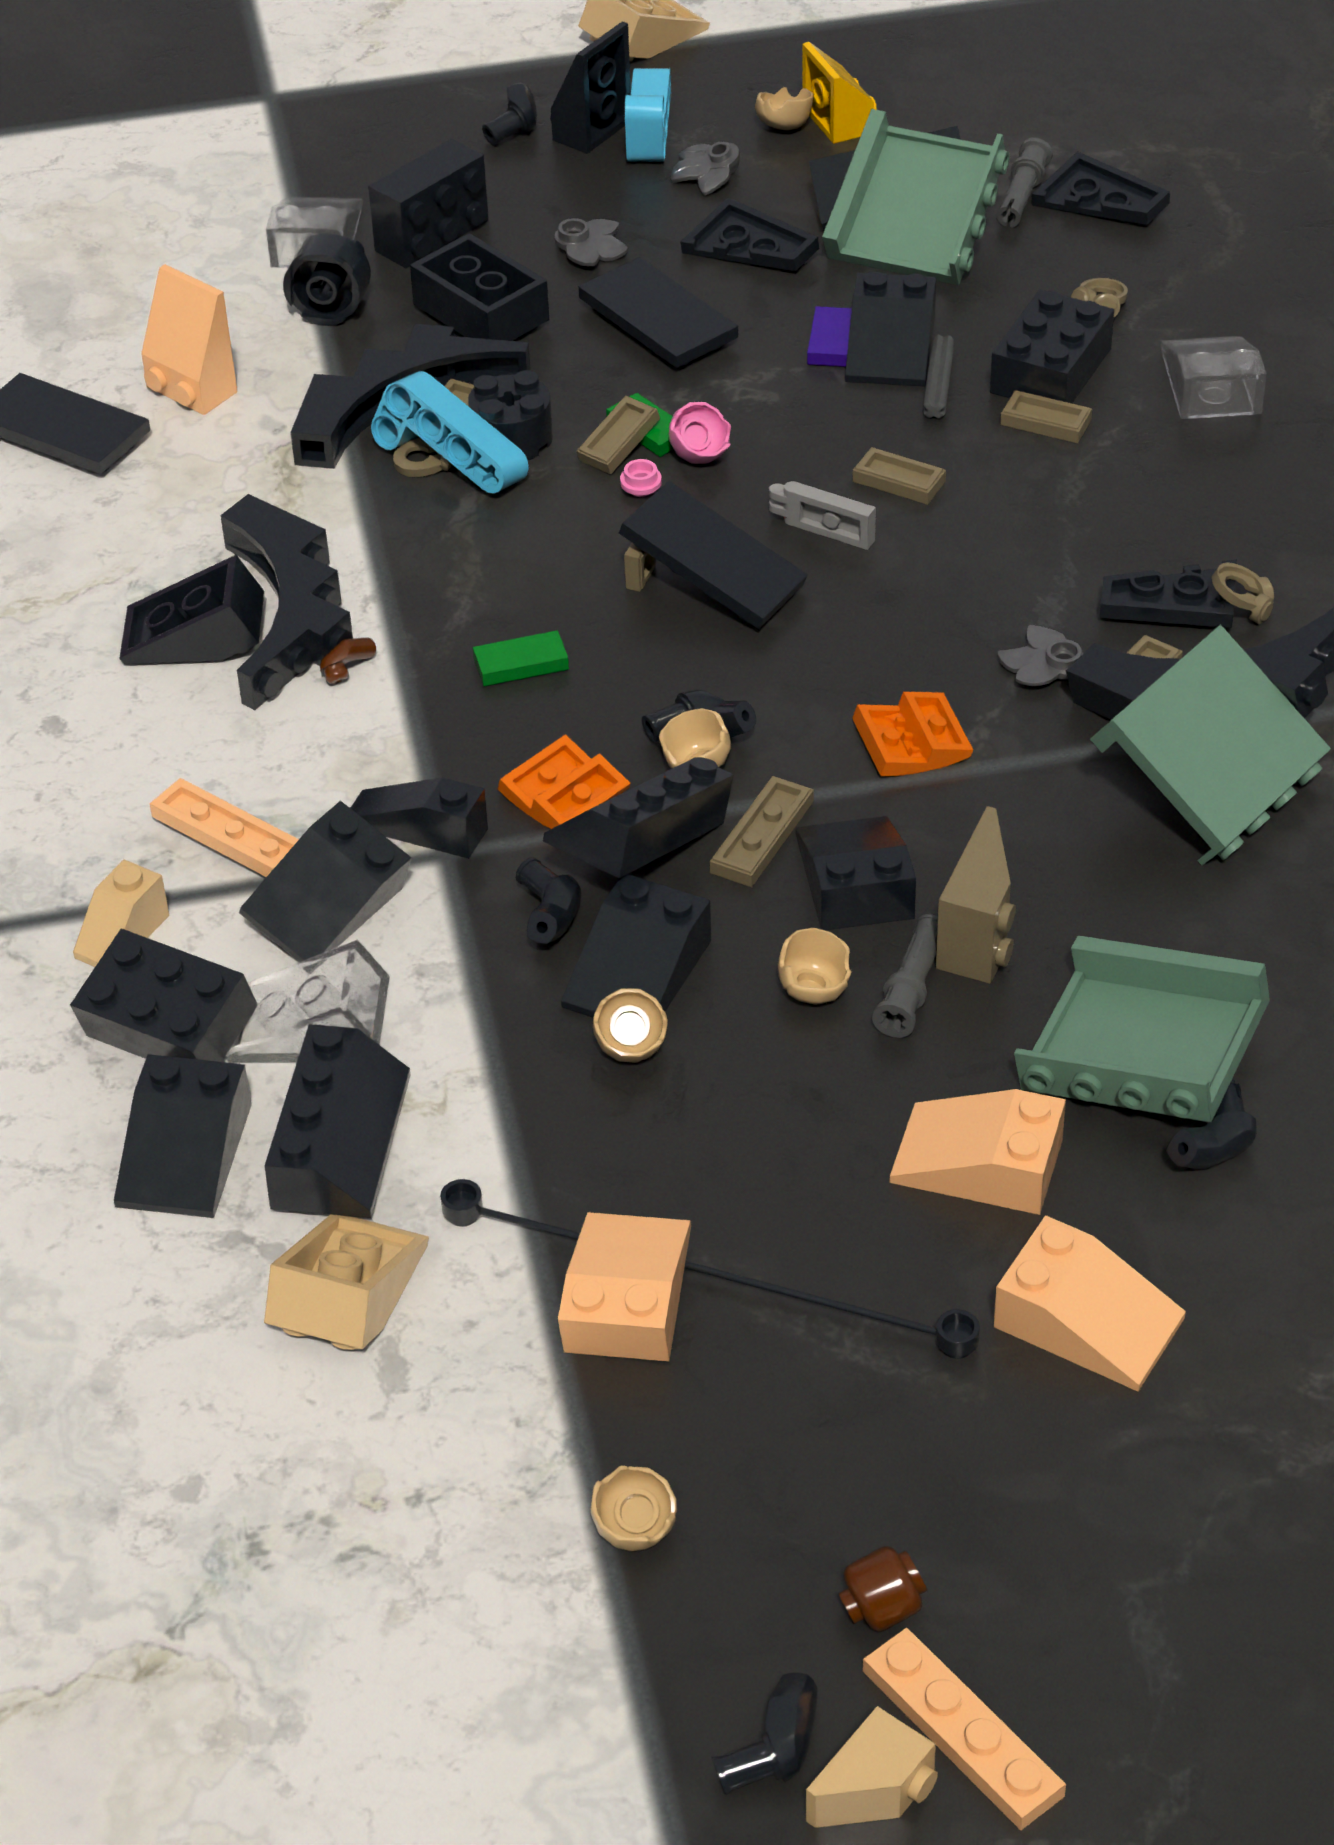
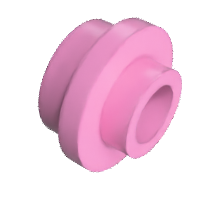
(640, 478)

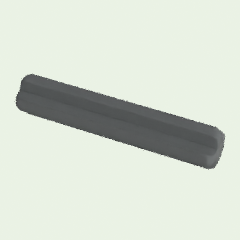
(938, 376)

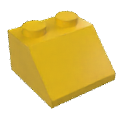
(839, 101)

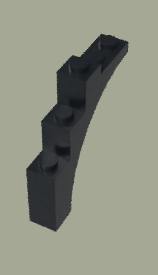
(344, 406)
(295, 564)
(1294, 663)

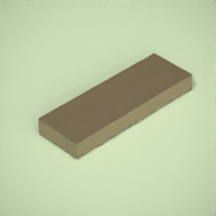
(761, 831)

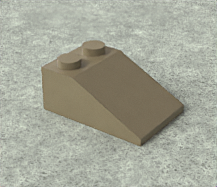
(977, 907)

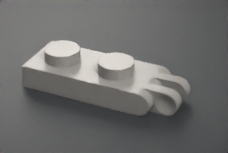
(824, 513)

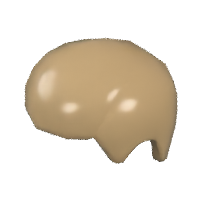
(784, 110)
(695, 735)
(814, 966)
(630, 1025)
(633, 1508)

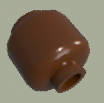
(882, 1588)

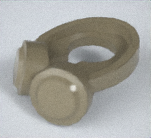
(1114, 292)
(429, 466)
(1262, 595)

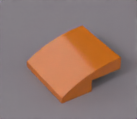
(913, 735)
(561, 783)

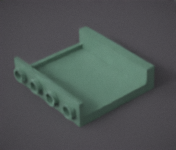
(914, 201)
(1218, 742)
(1147, 1029)

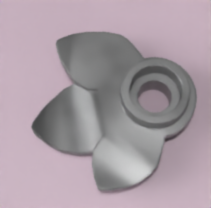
(708, 164)
(589, 241)
(1043, 659)

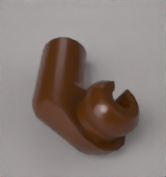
(347, 650)

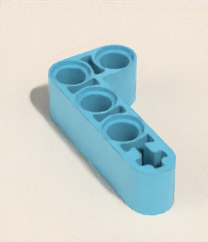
(647, 115)
(428, 410)

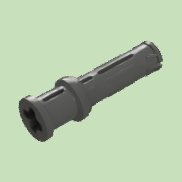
(1026, 173)
(906, 988)

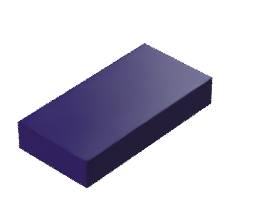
(829, 336)

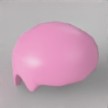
(699, 433)

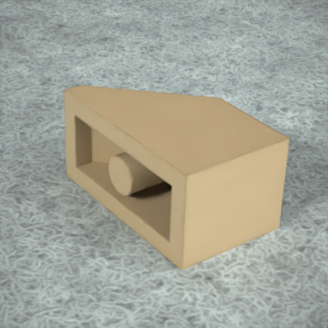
(127, 900)
(873, 1774)

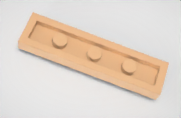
(222, 826)
(964, 1728)

